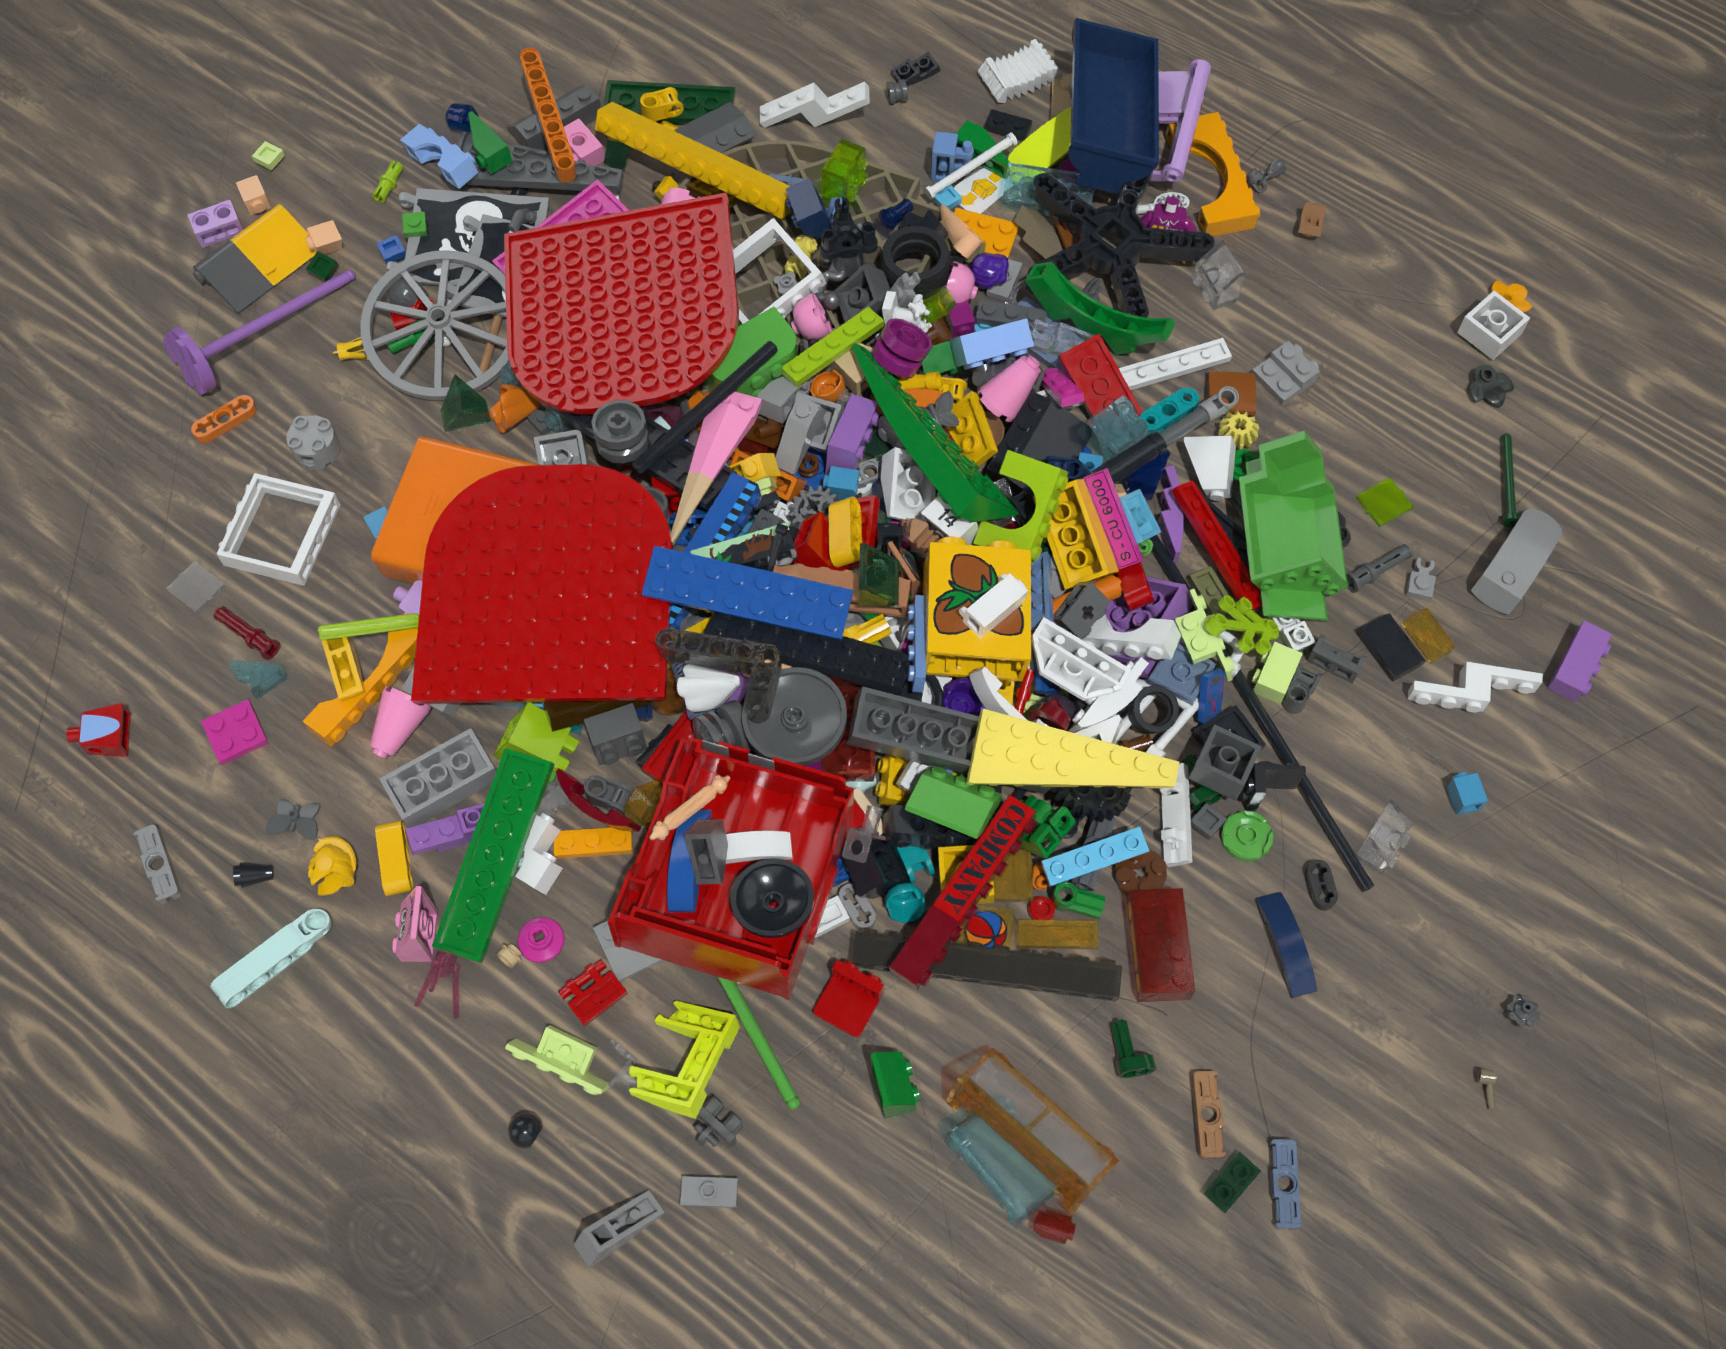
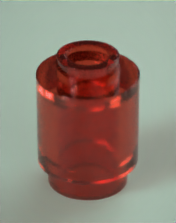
(1054, 1226)

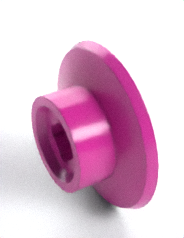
(546, 948)

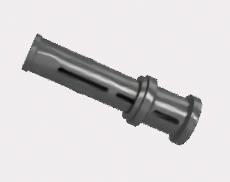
(1369, 571)

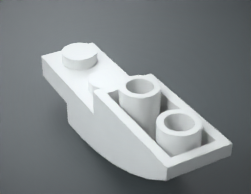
(1106, 706)

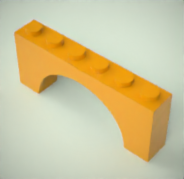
(1235, 207)

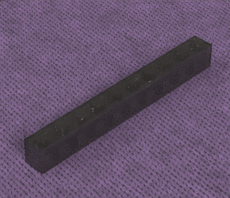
(1000, 966)

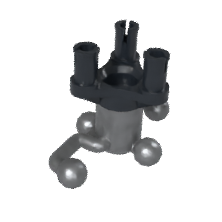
(843, 249)

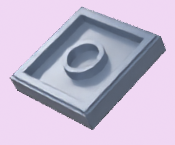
(1181, 674)

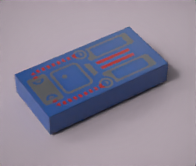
(1211, 695)

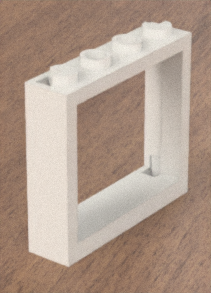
(759, 243)
(313, 540)

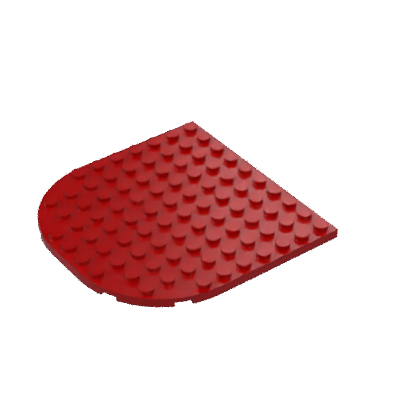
(622, 304)
(542, 590)

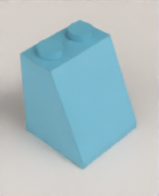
(1139, 516)

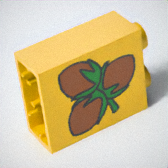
(958, 577)

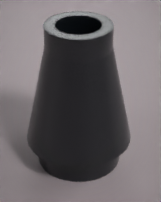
(251, 874)

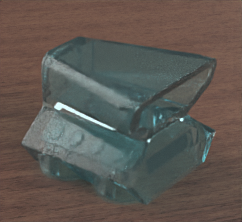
(1117, 427)

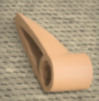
(961, 236)

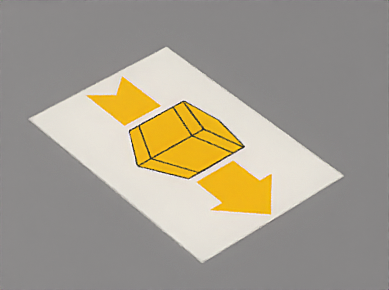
(980, 190)

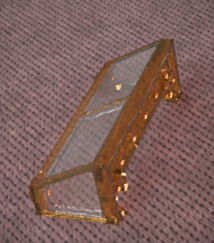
(1034, 1127)

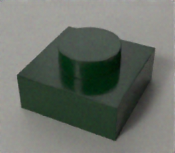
(322, 266)

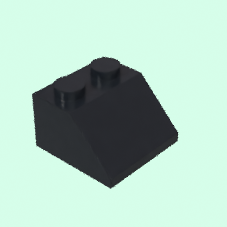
(879, 871)

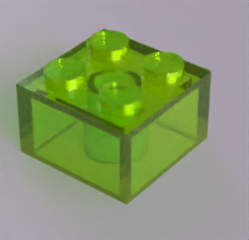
(844, 172)

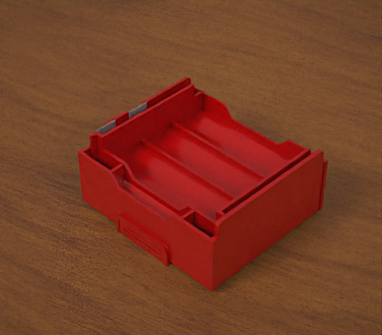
(757, 798)

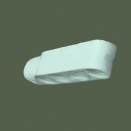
(271, 957)

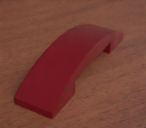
(575, 789)

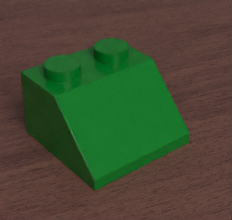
(893, 1083)

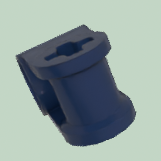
(1069, 465)

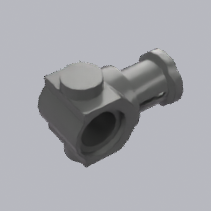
(986, 372)

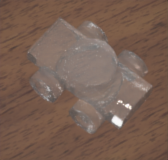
(553, 801)

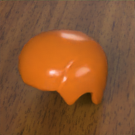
(827, 386)

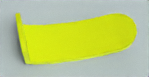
(1046, 144)

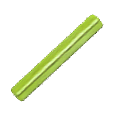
(368, 626)

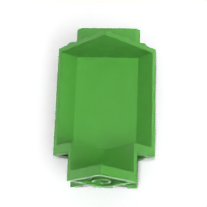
(1292, 529)

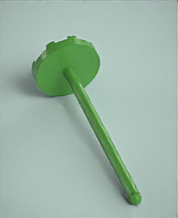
(760, 1043)

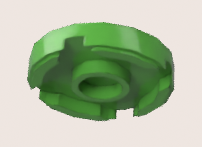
(1247, 836)

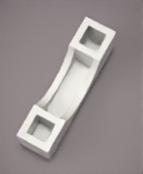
(1153, 640)

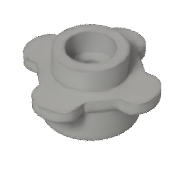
(787, 278)

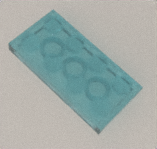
(1020, 183)

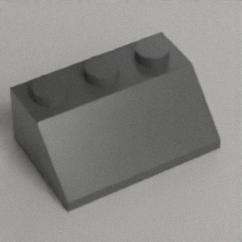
(720, 129)

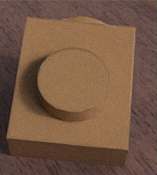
(1312, 219)

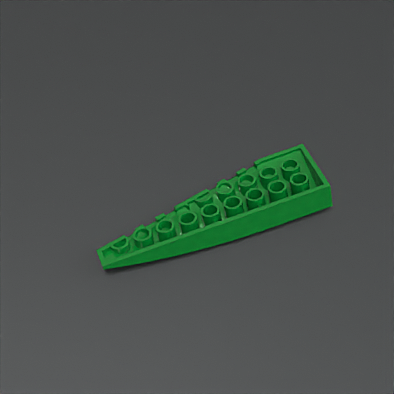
(939, 457)

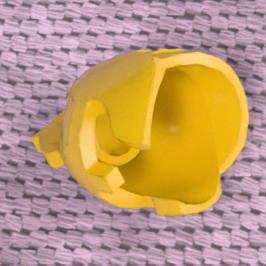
(333, 861)

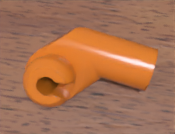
(1038, 876)

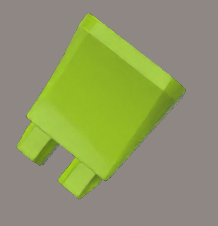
(532, 735)

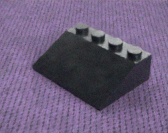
(1039, 432)

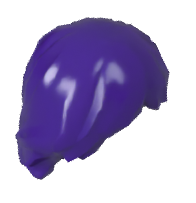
(989, 270)
(961, 696)

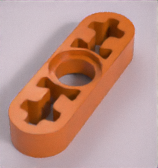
(221, 428)

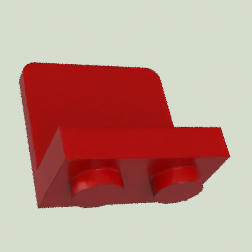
(849, 998)

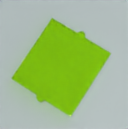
(1384, 502)

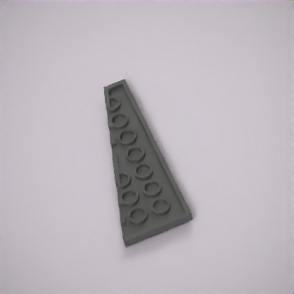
(535, 170)

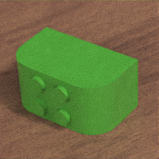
(750, 338)

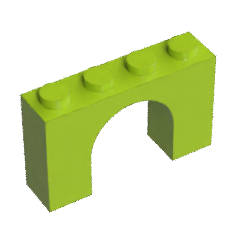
(1047, 485)

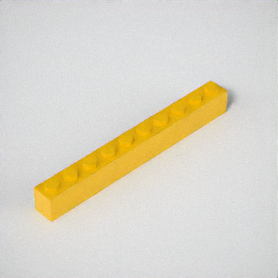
(693, 158)

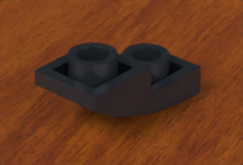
(917, 70)

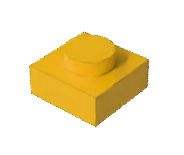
(664, 187)

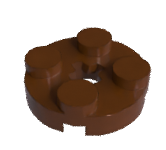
(1154, 867)

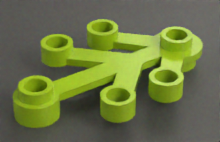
(1265, 628)

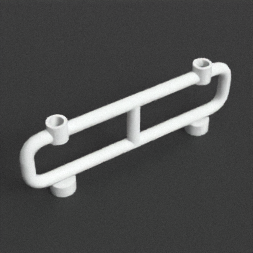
(1188, 710)

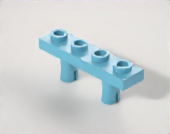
(1094, 856)

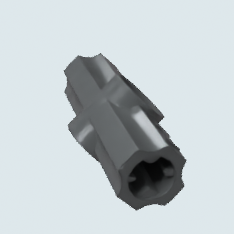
(1097, 832)

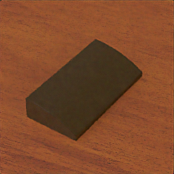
(571, 713)

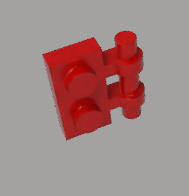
(595, 999)

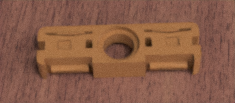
(1208, 1133)

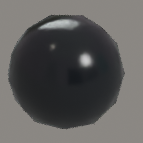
(524, 1130)

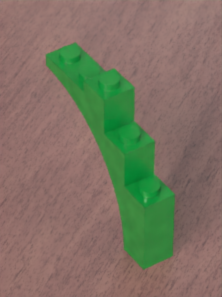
(1066, 301)

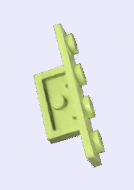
(1198, 640)
(562, 1055)

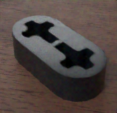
(1315, 886)

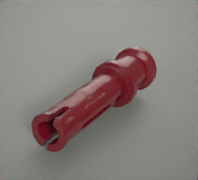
(254, 637)

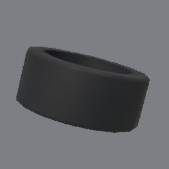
(1171, 706)

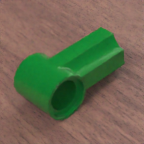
(1081, 901)

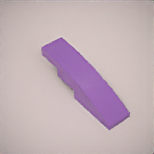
(1172, 515)

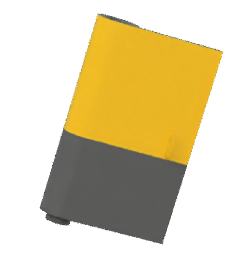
(256, 259)

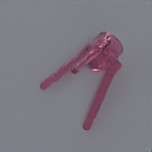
(442, 966)

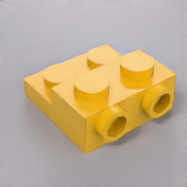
(887, 789)

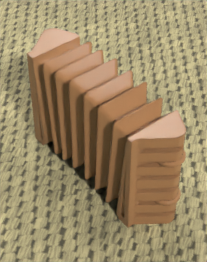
(917, 536)

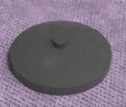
(804, 718)

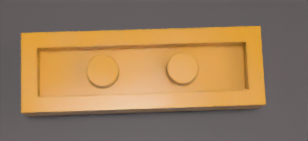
(592, 843)

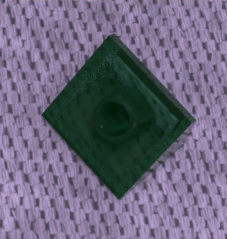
(878, 578)

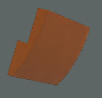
(1242, 382)

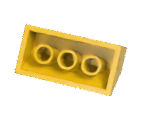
(1079, 538)

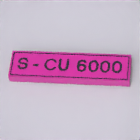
(1113, 518)

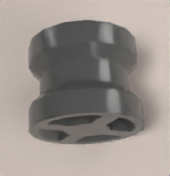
(897, 91)

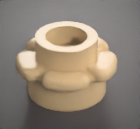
(509, 955)

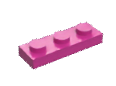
(1061, 388)

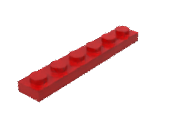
(1217, 543)

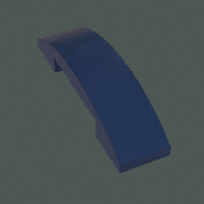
(1289, 944)

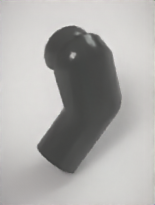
(521, 216)

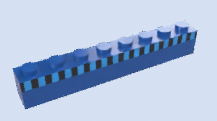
(721, 523)

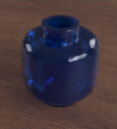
(458, 117)

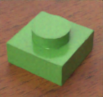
(414, 224)

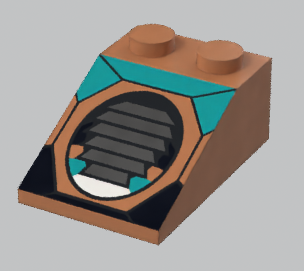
(908, 568)

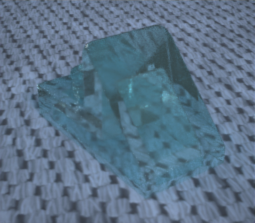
(261, 676)

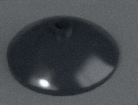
(770, 883)

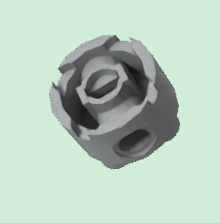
(313, 442)

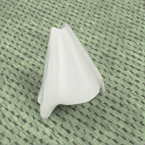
(706, 687)

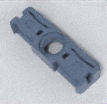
(1287, 1203)

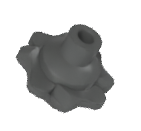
(1523, 1011)

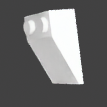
(904, 486)

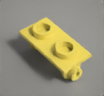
(809, 247)

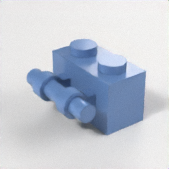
(945, 154)

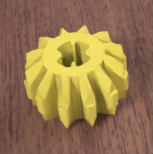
(1240, 427)

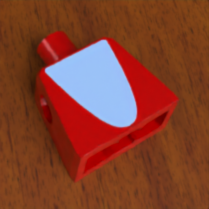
(103, 731)

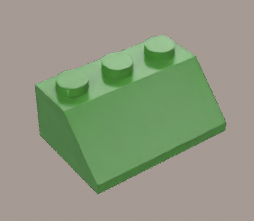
(953, 802)

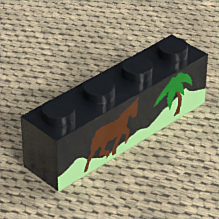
(751, 549)

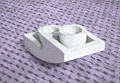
(1294, 633)

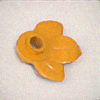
(1514, 294)

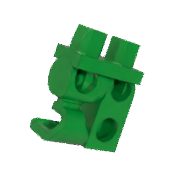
(1048, 826)

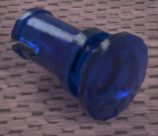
(892, 215)

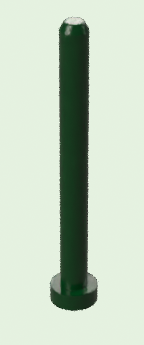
(1511, 517)

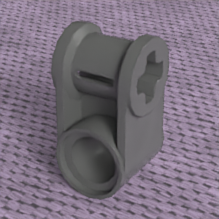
(1301, 686)
(613, 795)

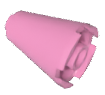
(1010, 388)
(395, 721)

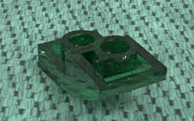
(1232, 1182)

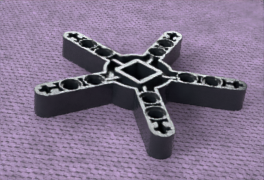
(1123, 223)

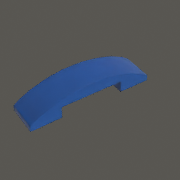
(682, 887)

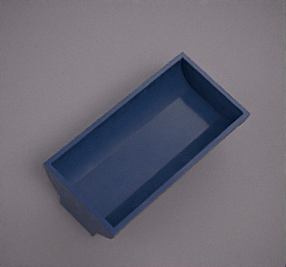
(1113, 106)

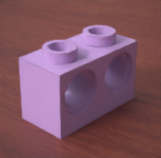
(215, 223)

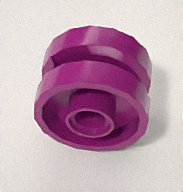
(901, 347)

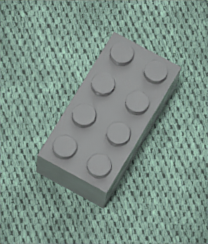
(439, 778)

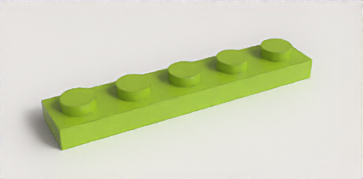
(832, 346)

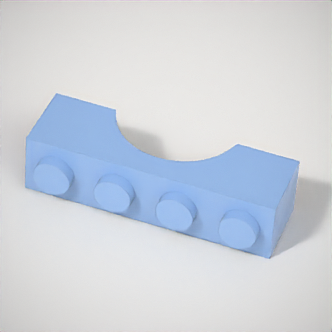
(426, 145)

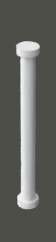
(1010, 140)

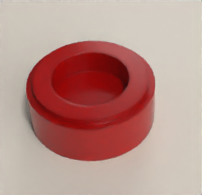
(1041, 909)

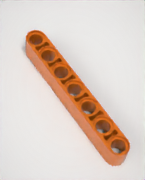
(548, 115)

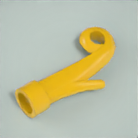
(920, 381)

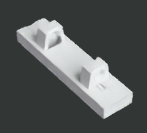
(1177, 821)

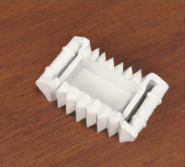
(1019, 72)

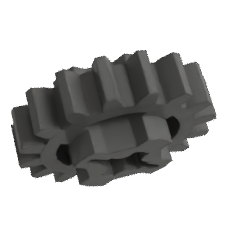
(808, 501)

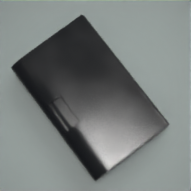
(1391, 647)

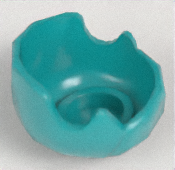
(905, 902)

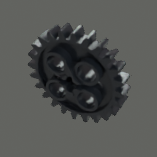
(1094, 801)

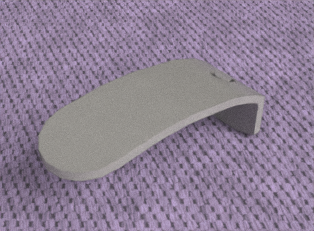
(1518, 561)

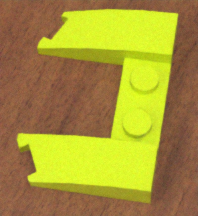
(686, 1093)

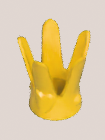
(349, 350)

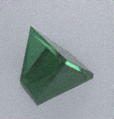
(463, 407)

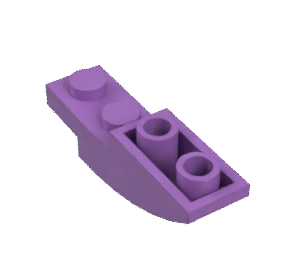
(445, 832)

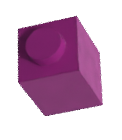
(960, 320)

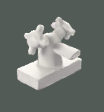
(912, 314)

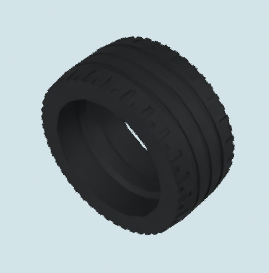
(917, 240)

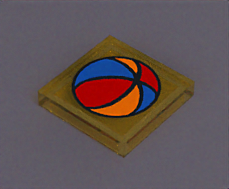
(989, 926)

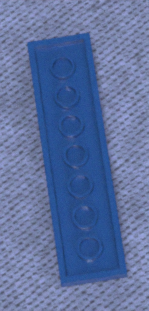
(747, 593)

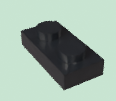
(1005, 123)

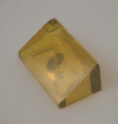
(1429, 635)

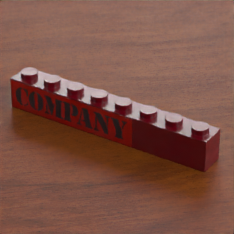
(963, 893)

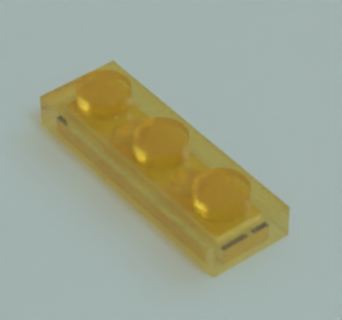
(1058, 934)

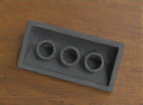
(577, 104)

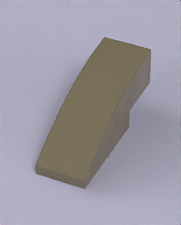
(1038, 232)

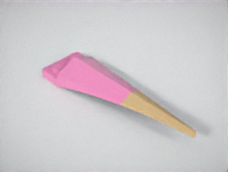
(717, 440)

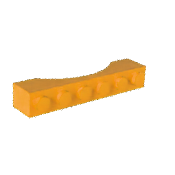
(334, 717)

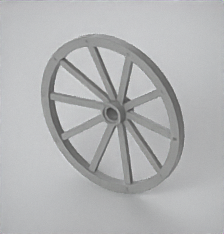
(440, 328)

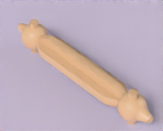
(689, 807)

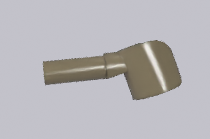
(1488, 1078)

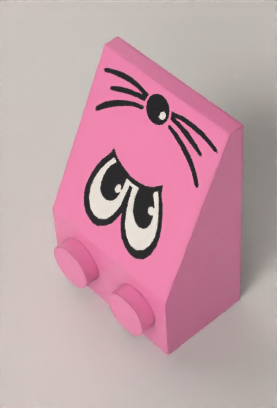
(416, 928)

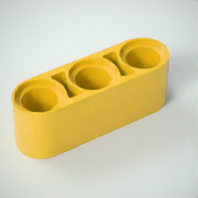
(845, 531)
(394, 858)

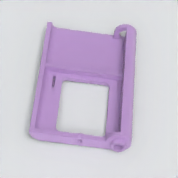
(1180, 103)

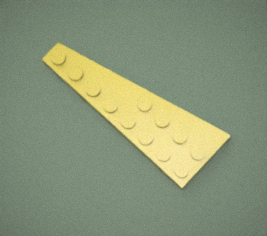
(1034, 754)

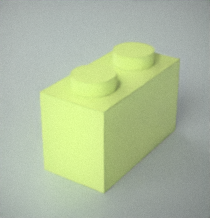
(1277, 672)

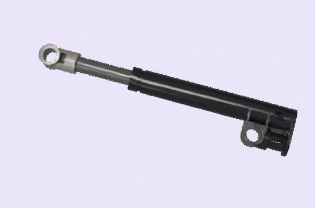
(1142, 451)

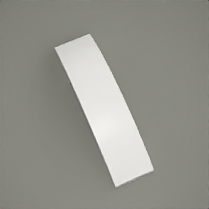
(987, 687)
(758, 845)

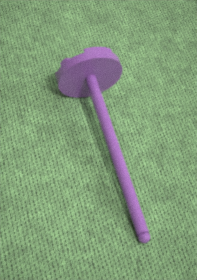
(193, 360)

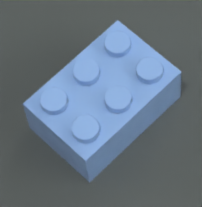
(992, 344)

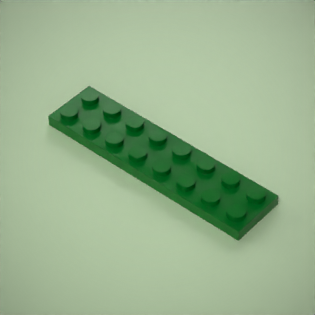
(493, 855)

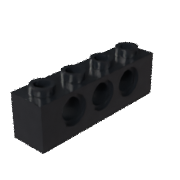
(926, 833)

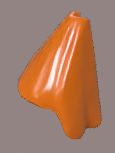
(512, 407)

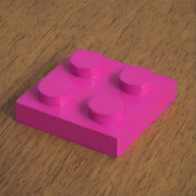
(234, 732)

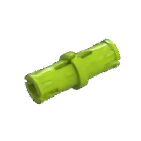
(387, 181)

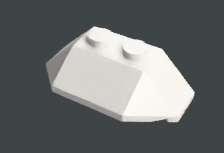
(1075, 663)

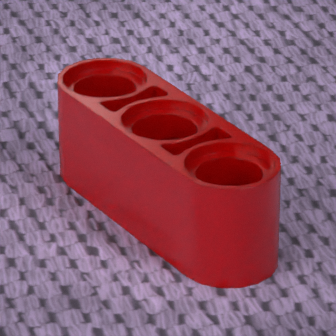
(1135, 586)

